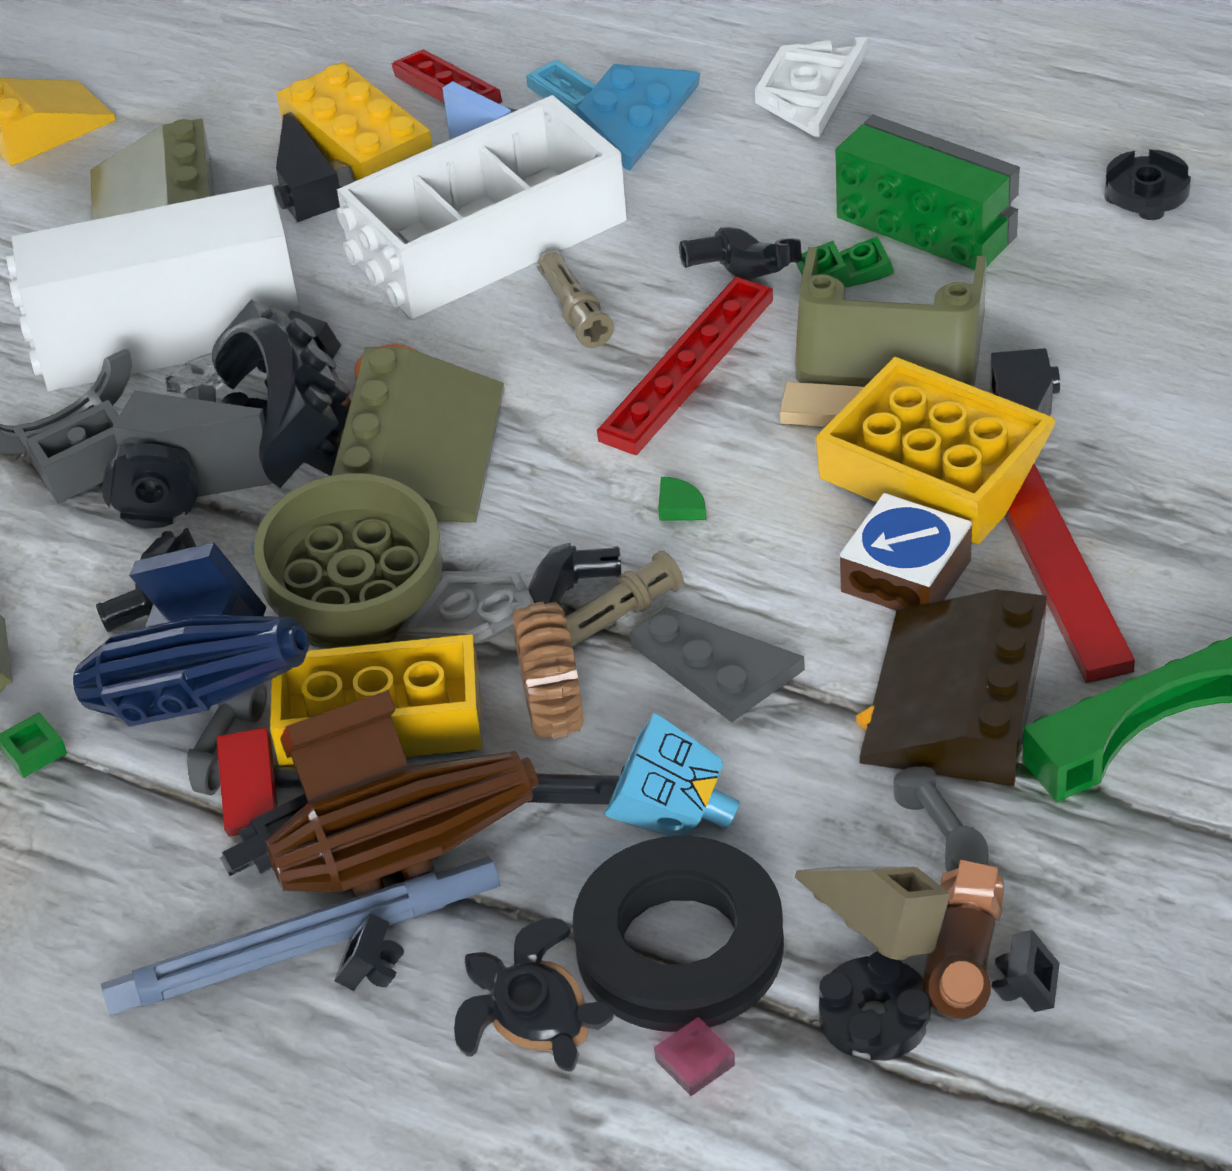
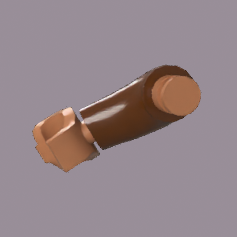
(958, 966)

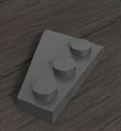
(715, 662)

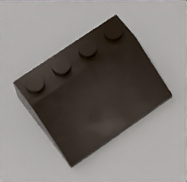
(958, 686)

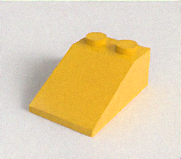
(44, 115)

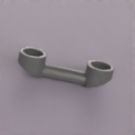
(201, 760)
(917, 790)

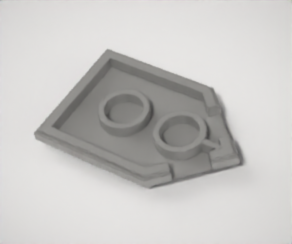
(468, 605)

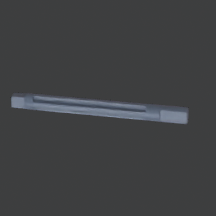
(296, 936)

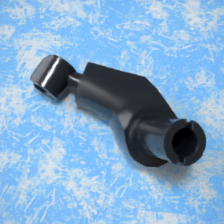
(741, 253)
(566, 565)
(135, 603)

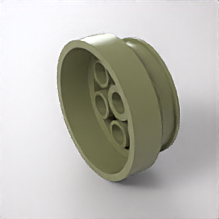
(362, 548)

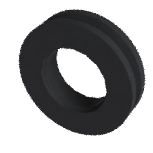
(676, 994)

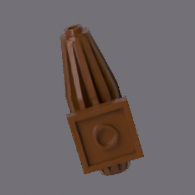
(375, 811)

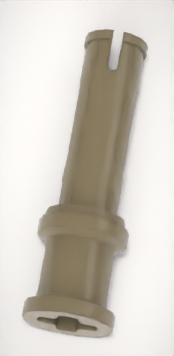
(579, 307)
(634, 591)

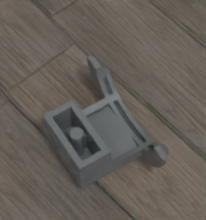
(77, 441)

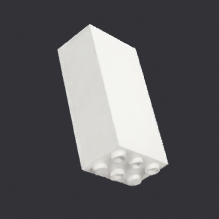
(481, 206)
(147, 283)

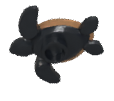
(531, 1001)

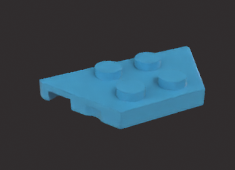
(635, 106)

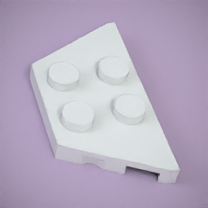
(809, 81)

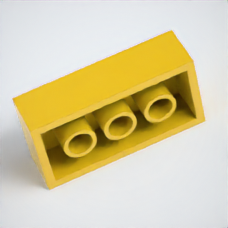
(353, 120)
(429, 682)

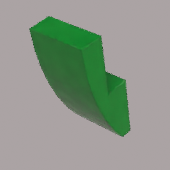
(854, 265)

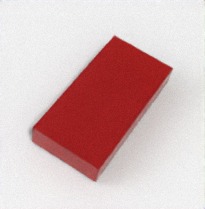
(246, 777)

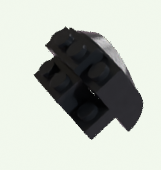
(304, 392)

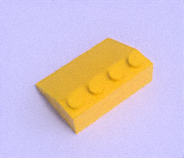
(933, 445)

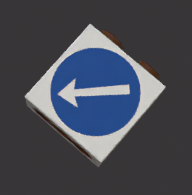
(905, 555)

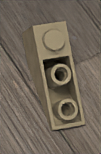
(888, 905)

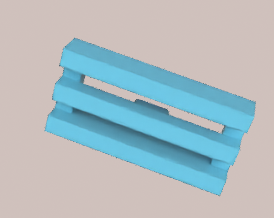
(546, 85)

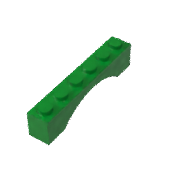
(1079, 742)

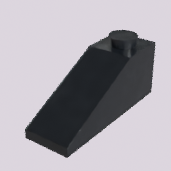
(304, 175)
(1025, 378)

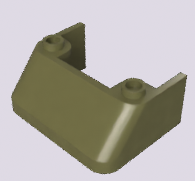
(856, 339)

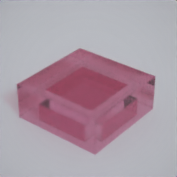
(694, 1056)

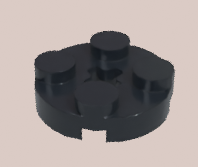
(1147, 183)
(154, 463)
(867, 980)

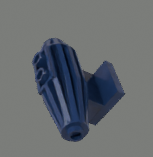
(197, 646)

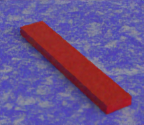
(684, 366)
(1067, 583)

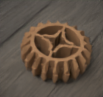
(548, 670)

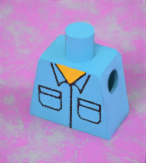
(670, 783)

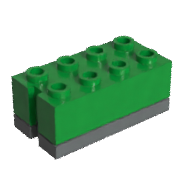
(926, 192)

